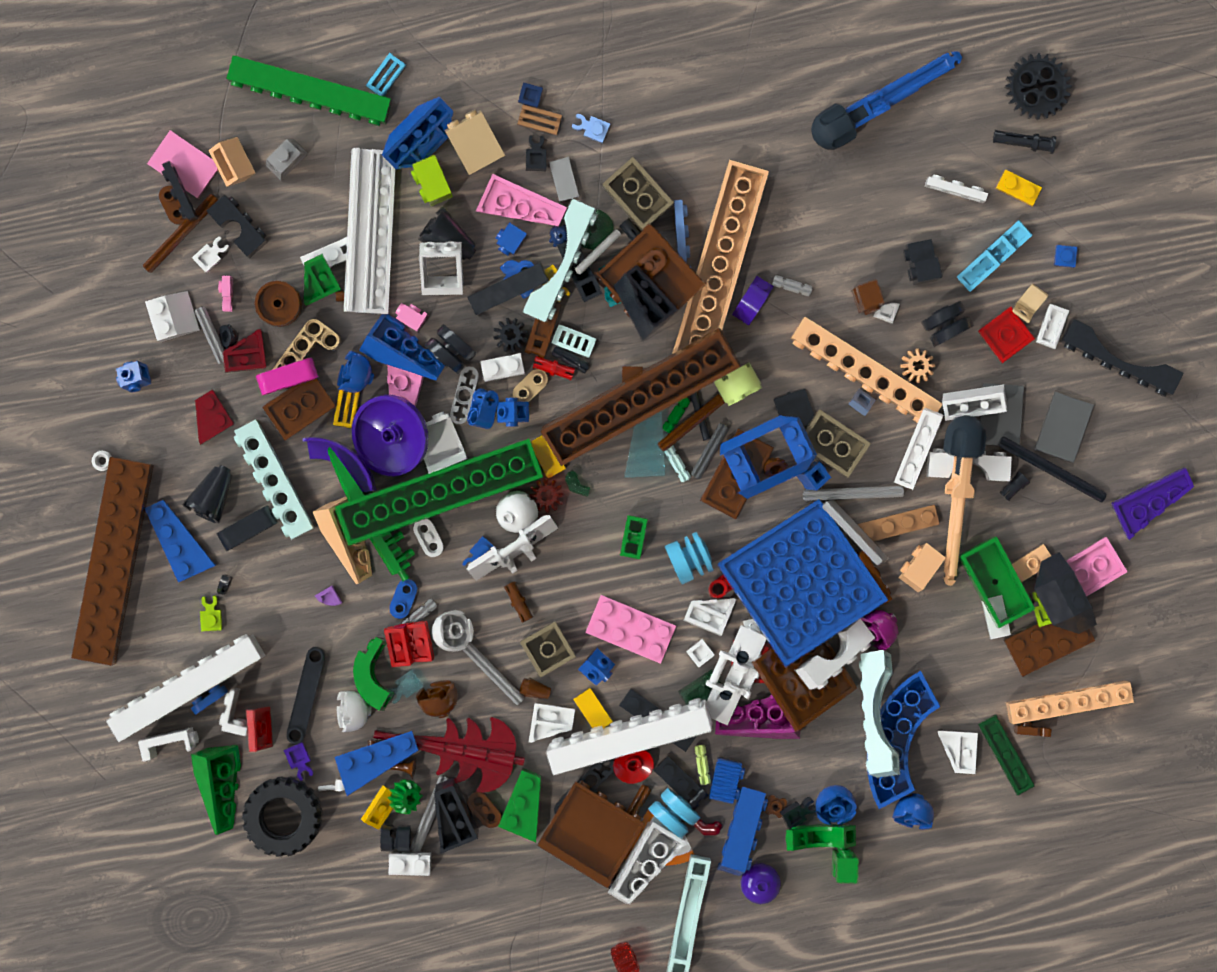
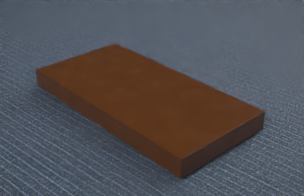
(723, 487)

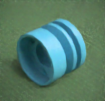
(689, 557)

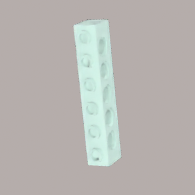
(303, 522)

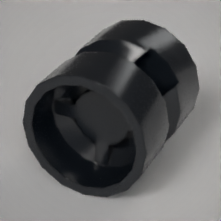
(395, 838)

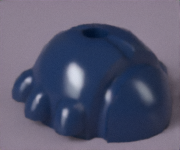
(554, 232)

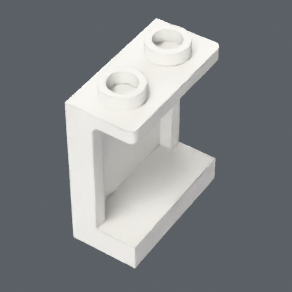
(444, 444)
(148, 744)

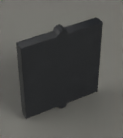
(795, 405)

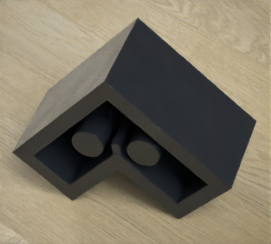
(922, 262)

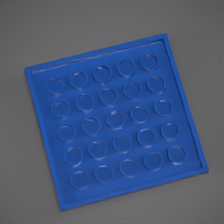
(802, 582)

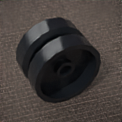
(947, 323)
(450, 349)

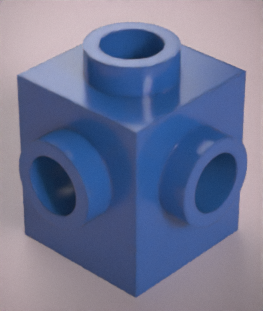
(133, 376)
(512, 412)
(597, 667)

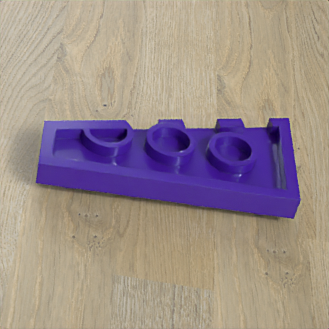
(1144, 504)

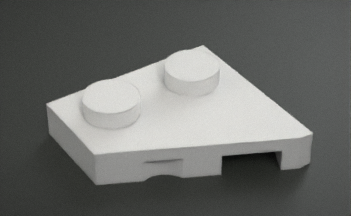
(710, 614)
(550, 720)
(961, 750)

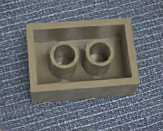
(637, 194)
(836, 443)

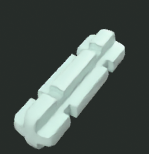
(677, 464)

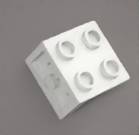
(234, 726)

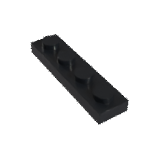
(638, 705)

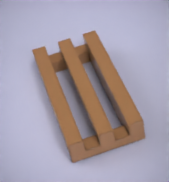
(539, 111)

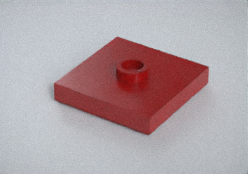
(1006, 335)
(259, 729)

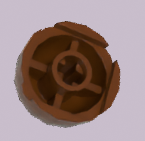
(439, 699)

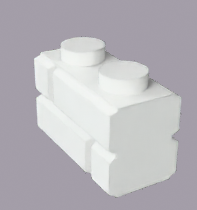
(502, 367)
(410, 863)

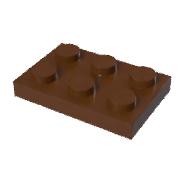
(298, 407)

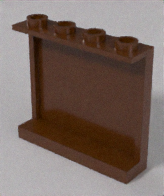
(675, 279)
(591, 833)

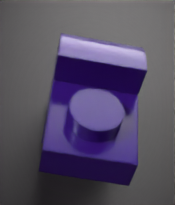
(752, 300)

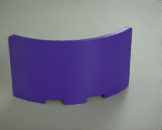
(353, 463)

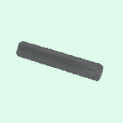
(709, 451)

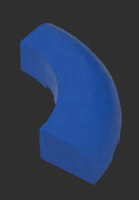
(899, 720)

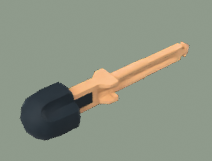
(963, 440)

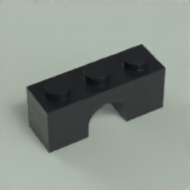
(226, 211)

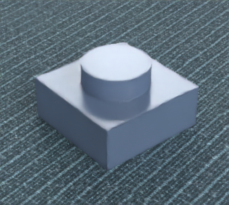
(862, 402)

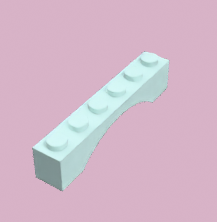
(577, 220)
(876, 672)
(688, 913)

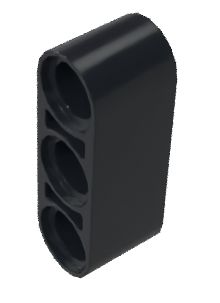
(247, 528)

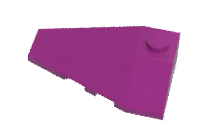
(759, 720)

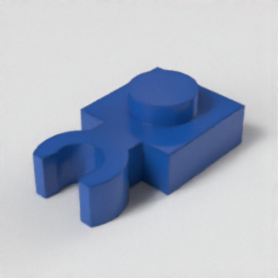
(478, 550)

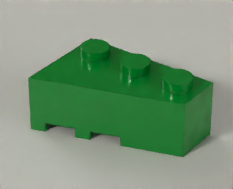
(523, 806)

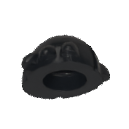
(228, 335)

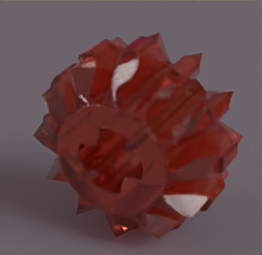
(544, 489)
(624, 958)

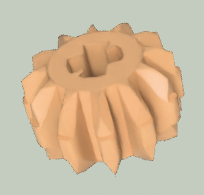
(920, 372)

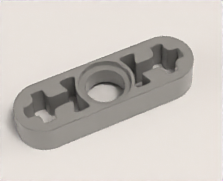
(462, 378)

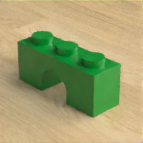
(844, 865)

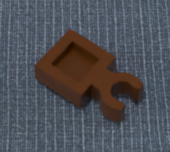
(1028, 729)

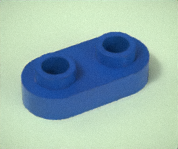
(403, 598)
(215, 693)

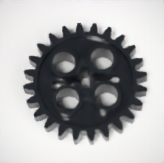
(1043, 104)

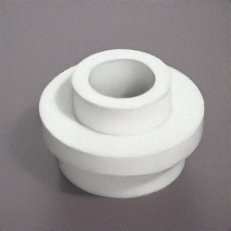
(95, 460)

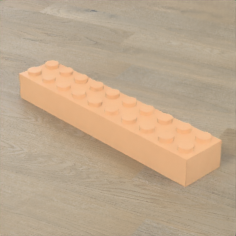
(723, 251)

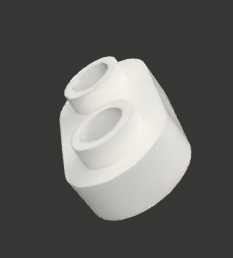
(428, 537)

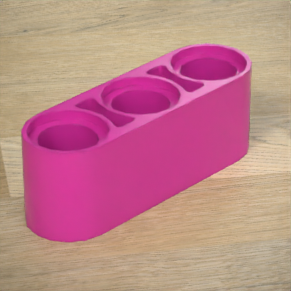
(287, 376)

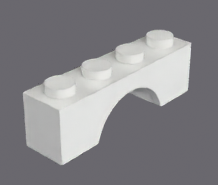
(994, 467)
(852, 640)

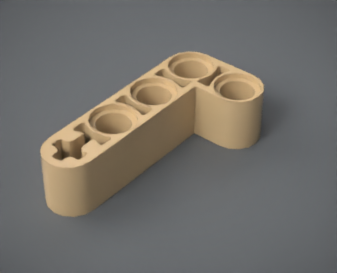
(312, 340)

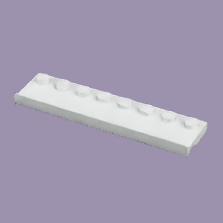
(369, 232)

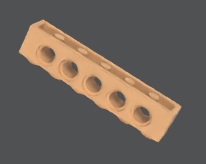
(1069, 702)

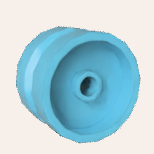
(674, 813)

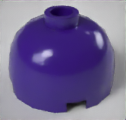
(760, 883)

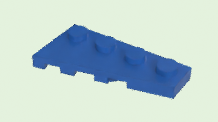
(181, 549)
(369, 762)

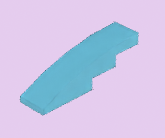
(994, 255)

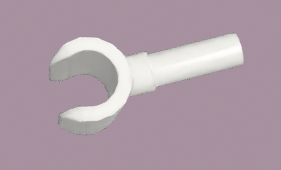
(337, 787)

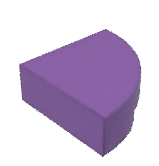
(329, 597)

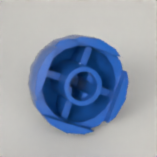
(355, 373)
(835, 805)
(914, 811)

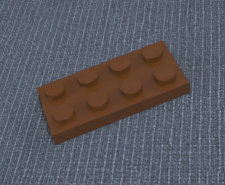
(1043, 645)

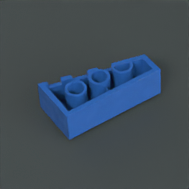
(742, 832)

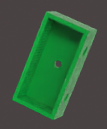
(990, 562)

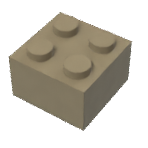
(548, 649)

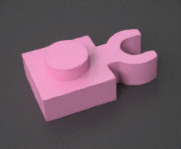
(226, 288)

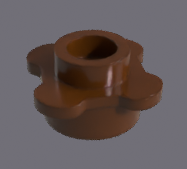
(772, 800)

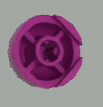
(883, 627)

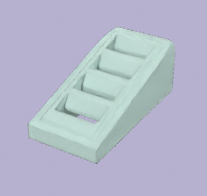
(589, 348)

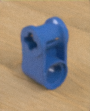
(482, 410)

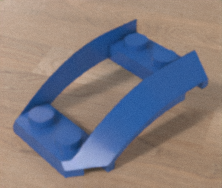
(743, 468)

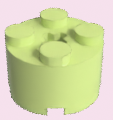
(737, 384)

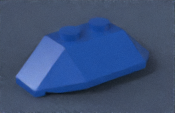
(418, 134)

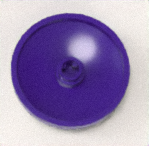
(390, 435)

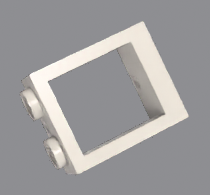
(432, 284)

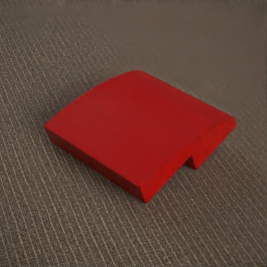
(409, 643)

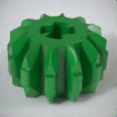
(405, 796)

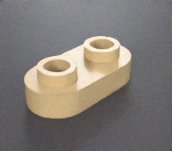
(530, 386)

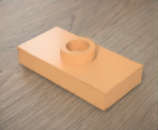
(1030, 563)

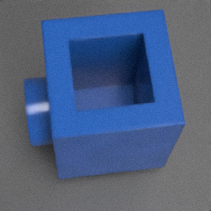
(510, 239)
(814, 477)

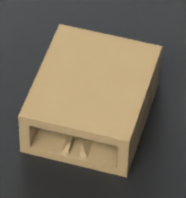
(474, 141)

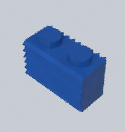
(725, 780)

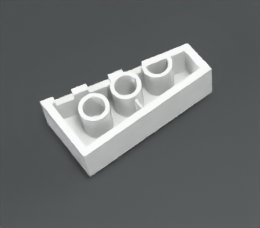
(645, 861)

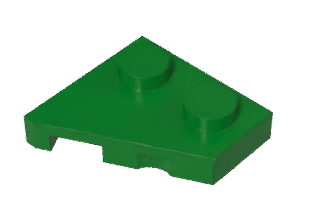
(318, 280)

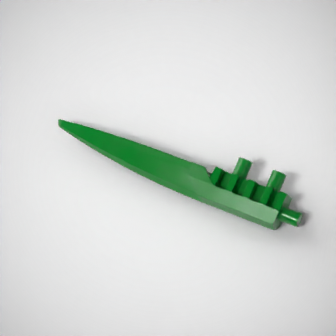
(385, 543)

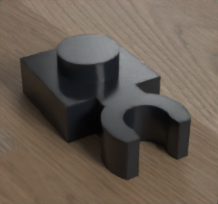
(536, 156)
(795, 813)

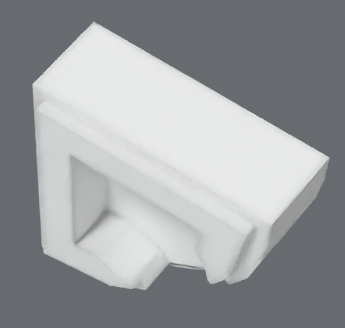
(887, 312)

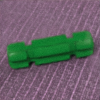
(675, 415)

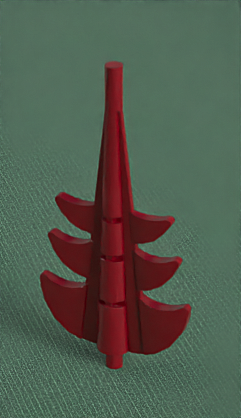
(492, 755)

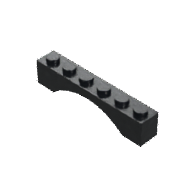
(1083, 339)

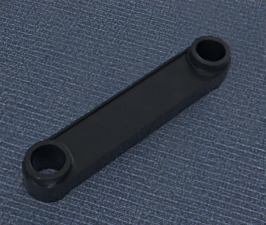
(305, 695)

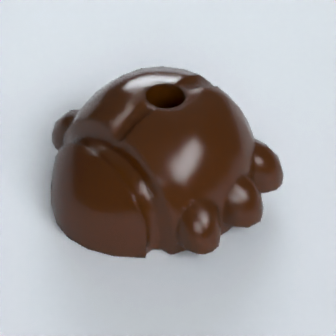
(774, 466)

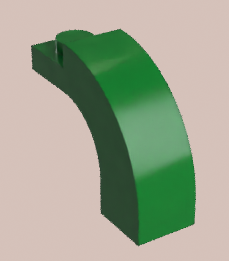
(365, 676)
(820, 836)

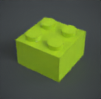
(432, 180)

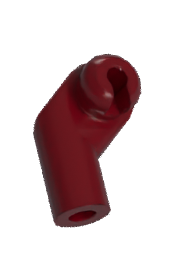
(708, 829)

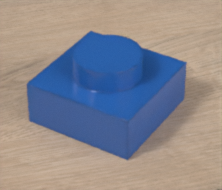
(1065, 256)

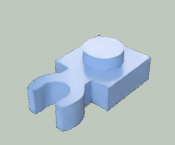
(594, 128)

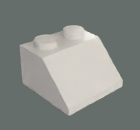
(172, 316)

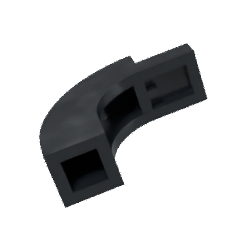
(584, 282)

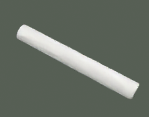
(597, 251)

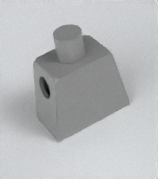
(285, 158)

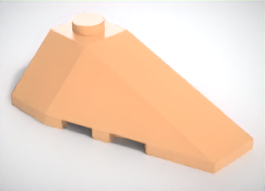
(353, 557)

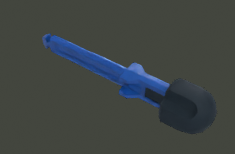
(837, 125)

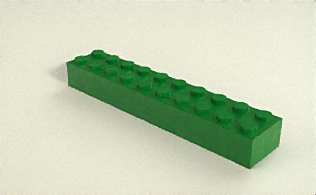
(438, 492)

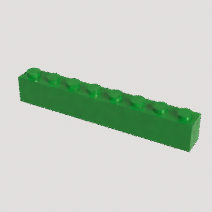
(309, 90)

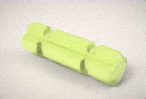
(702, 764)

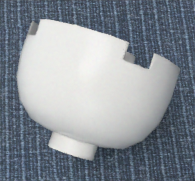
(516, 511)
(452, 631)
(353, 711)

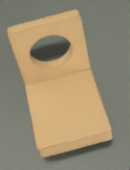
(1029, 302)

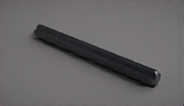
(1052, 469)

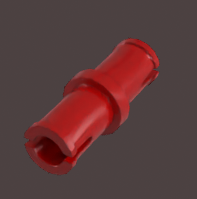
(553, 368)

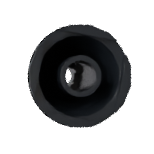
(446, 229)
(210, 495)

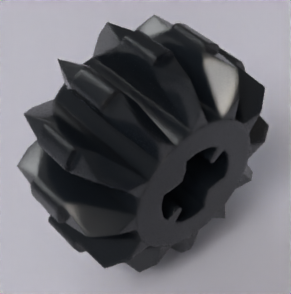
(517, 332)

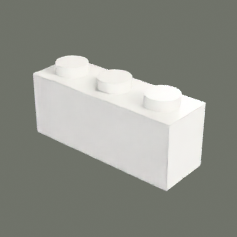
(974, 402)

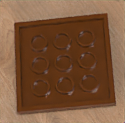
(792, 694)

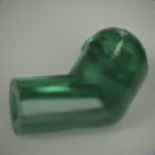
(574, 485)

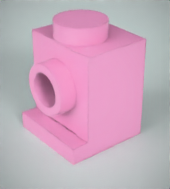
(410, 316)

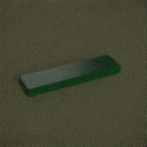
(1006, 755)

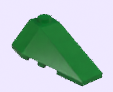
(216, 777)

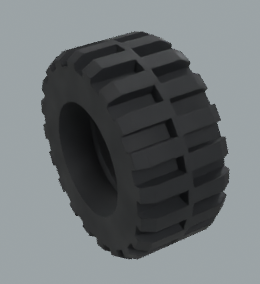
(265, 838)

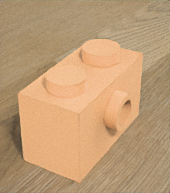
(232, 161)
(921, 567)

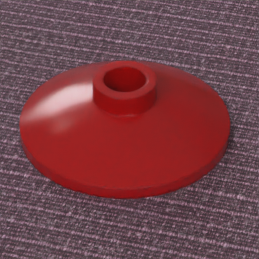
(635, 771)

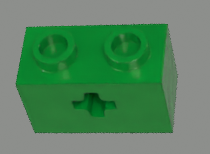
(633, 537)

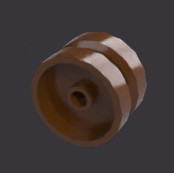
(267, 299)

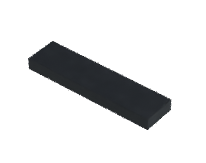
(508, 288)

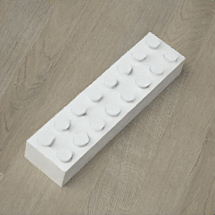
(185, 688)
(630, 736)

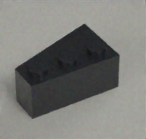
(644, 302)
(454, 817)

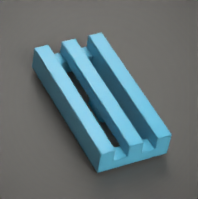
(376, 89)

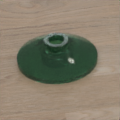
(604, 229)

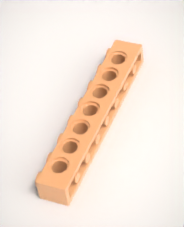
(861, 360)

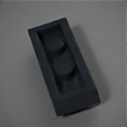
(179, 192)

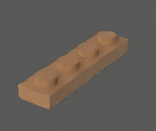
(900, 523)

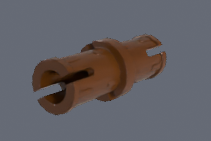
(518, 602)

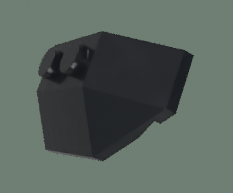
(1063, 596)

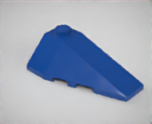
(395, 347)

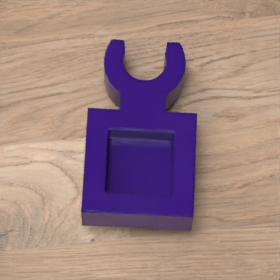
(298, 757)

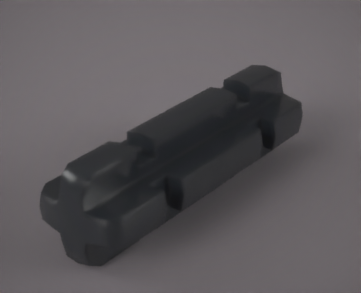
(570, 359)

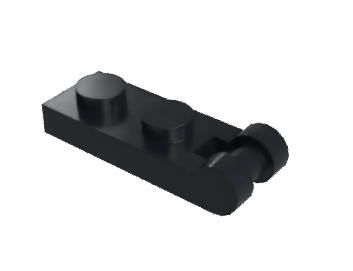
(680, 781)

